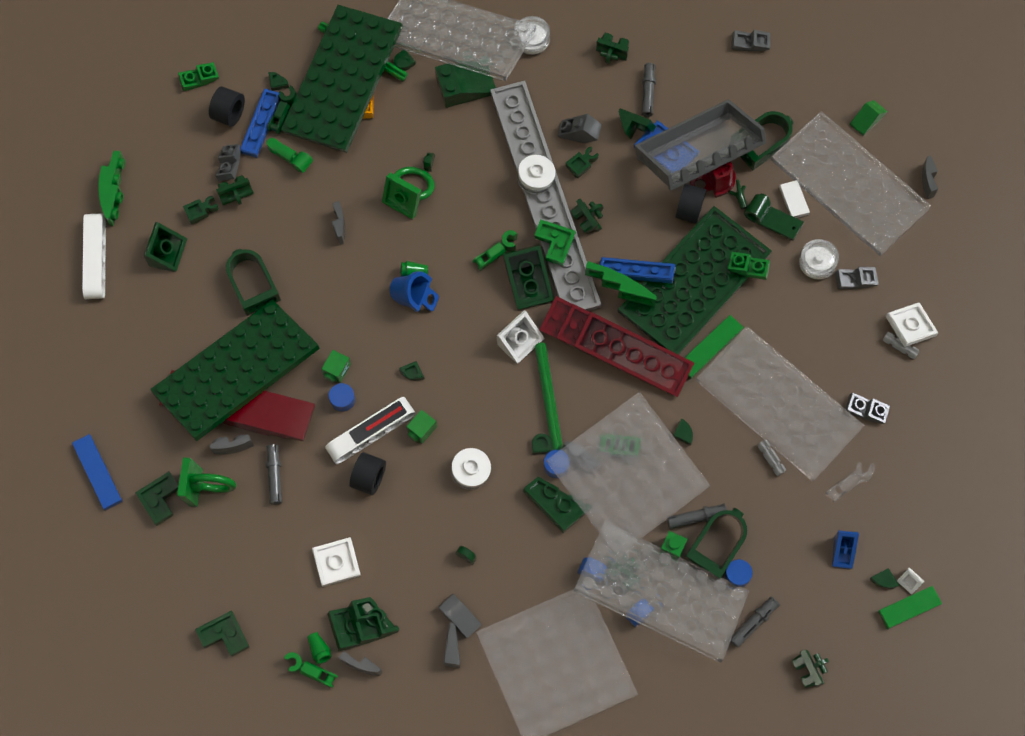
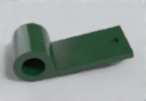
(763, 214)

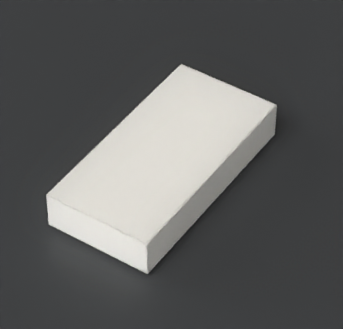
(794, 199)

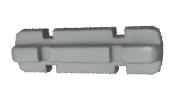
(896, 343)
(771, 457)

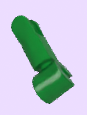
(299, 161)
(497, 250)
(309, 670)

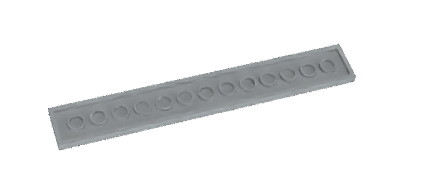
(526, 139)

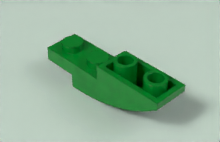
(109, 190)

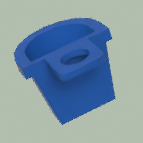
(413, 291)

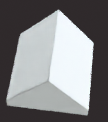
(910, 581)

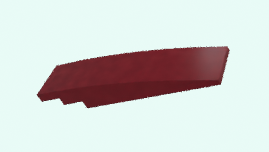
(616, 346)
(273, 415)

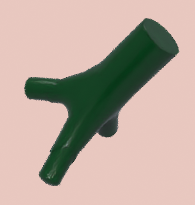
(740, 195)

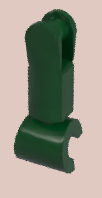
(281, 111)

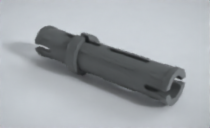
(648, 89)
(273, 465)
(694, 516)
(761, 615)

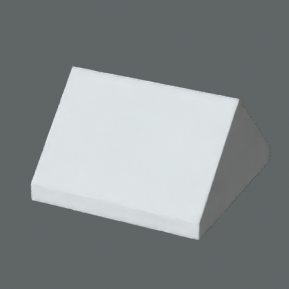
(519, 337)

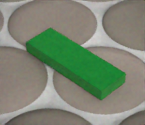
(910, 607)

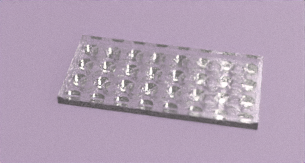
(462, 35)
(851, 183)
(780, 403)
(662, 591)

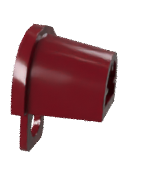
(718, 180)

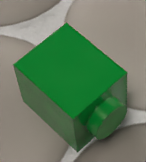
(336, 366)
(421, 427)
(674, 544)

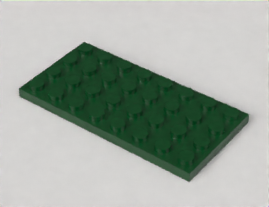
(342, 78)
(699, 283)
(234, 369)

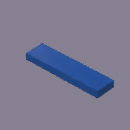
(258, 127)
(641, 269)
(97, 472)

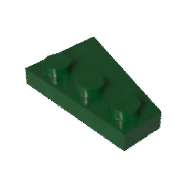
(555, 504)

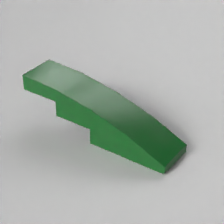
(626, 286)

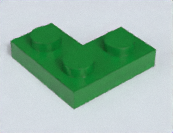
(559, 238)

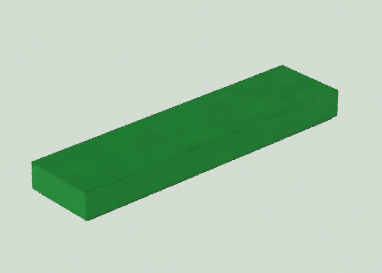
(713, 344)

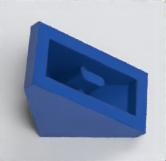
(844, 549)

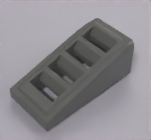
(452, 656)

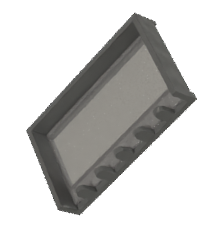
(700, 144)

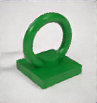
(403, 195)
(192, 482)

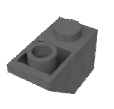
(580, 129)

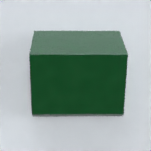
(164, 248)

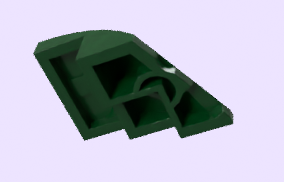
(360, 624)

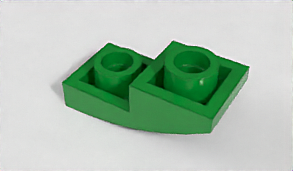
(199, 77)
(747, 266)

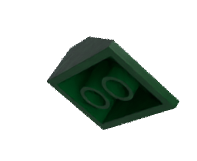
(462, 85)
(528, 276)

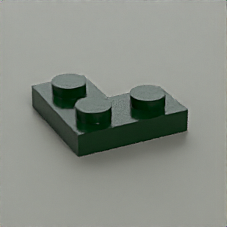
(153, 497)
(225, 628)

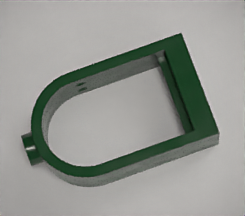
(780, 119)
(257, 302)
(704, 562)

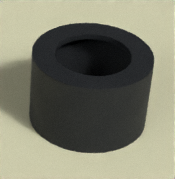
(226, 106)
(690, 203)
(367, 473)

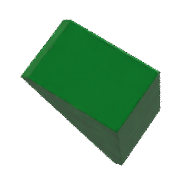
(868, 117)

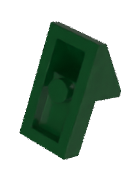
(633, 121)

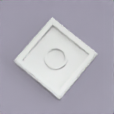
(911, 324)
(336, 562)

